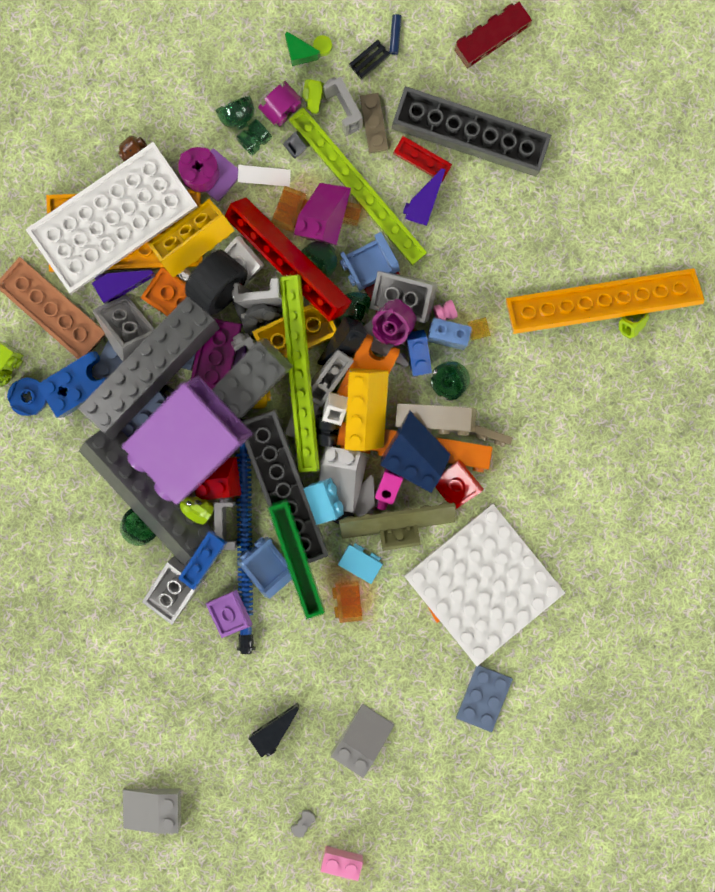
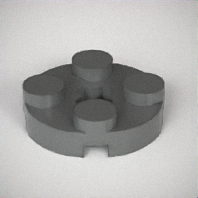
(254, 314)

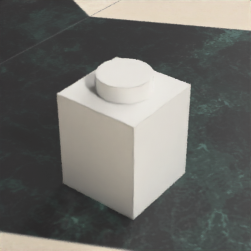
(335, 408)

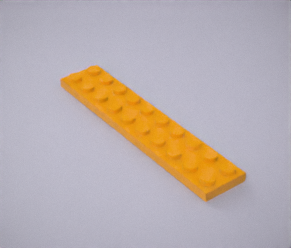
(604, 301)

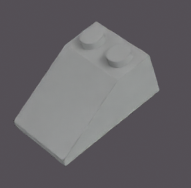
(413, 291)
(123, 325)
(347, 473)
(168, 593)
(362, 740)
(152, 810)

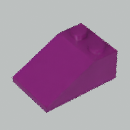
(323, 214)

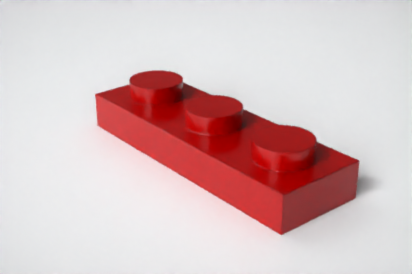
(421, 157)

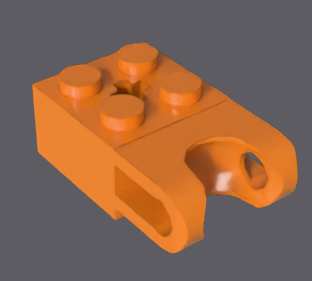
(366, 359)

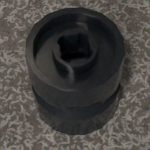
(326, 432)

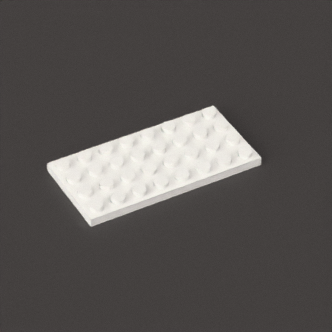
(111, 218)

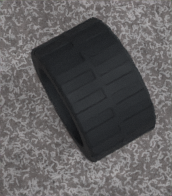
(214, 281)

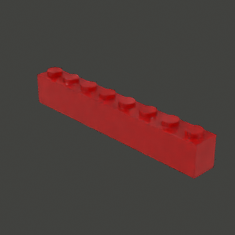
(287, 258)

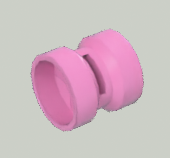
(445, 311)

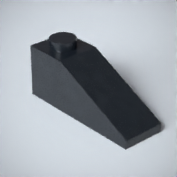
(346, 339)
(270, 734)

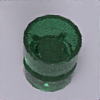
(254, 137)

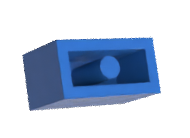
(418, 353)

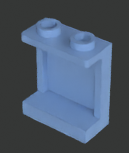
(367, 261)
(449, 334)
(265, 567)

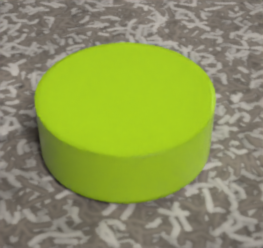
(323, 44)

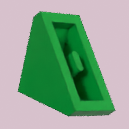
(300, 51)

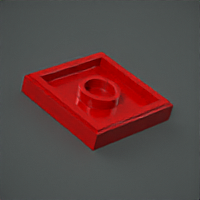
(458, 484)

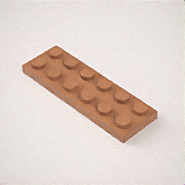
(50, 309)

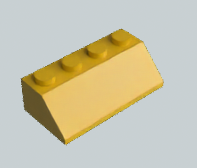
(191, 238)
(318, 330)
(366, 409)

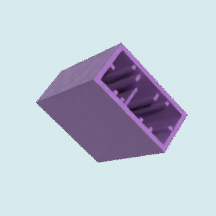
(185, 440)

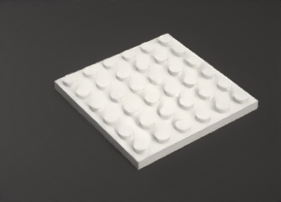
(484, 584)

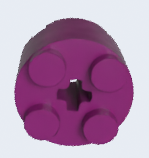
(280, 103)
(201, 159)
(393, 322)

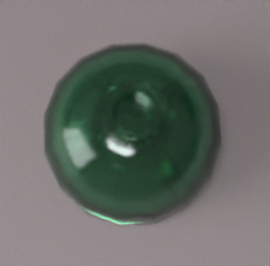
(236, 113)
(322, 256)
(358, 306)
(450, 380)
(135, 530)

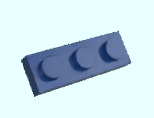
(202, 560)

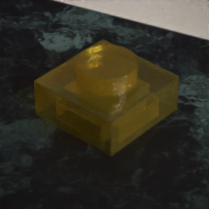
(479, 329)

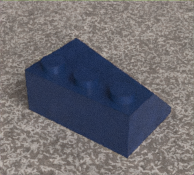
(416, 454)

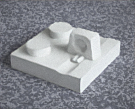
(244, 256)

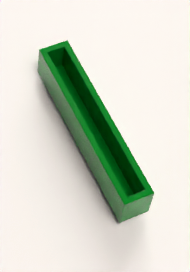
(296, 559)

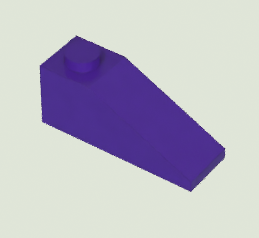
(422, 203)
(118, 284)

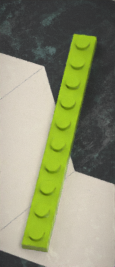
(360, 189)
(300, 373)

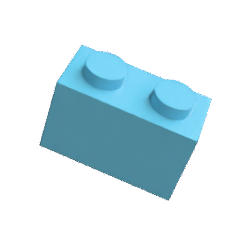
(324, 501)
(360, 563)

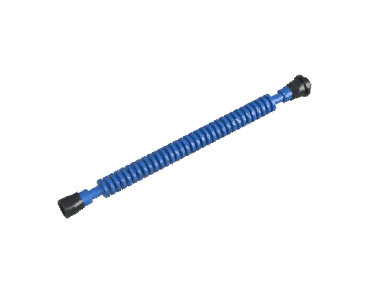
(246, 641)

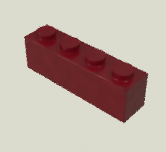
(493, 34)

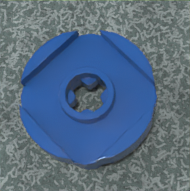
(17, 401)

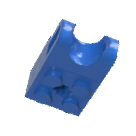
(77, 379)

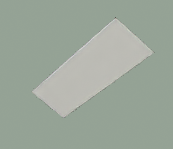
(264, 175)

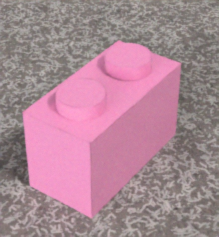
(342, 863)

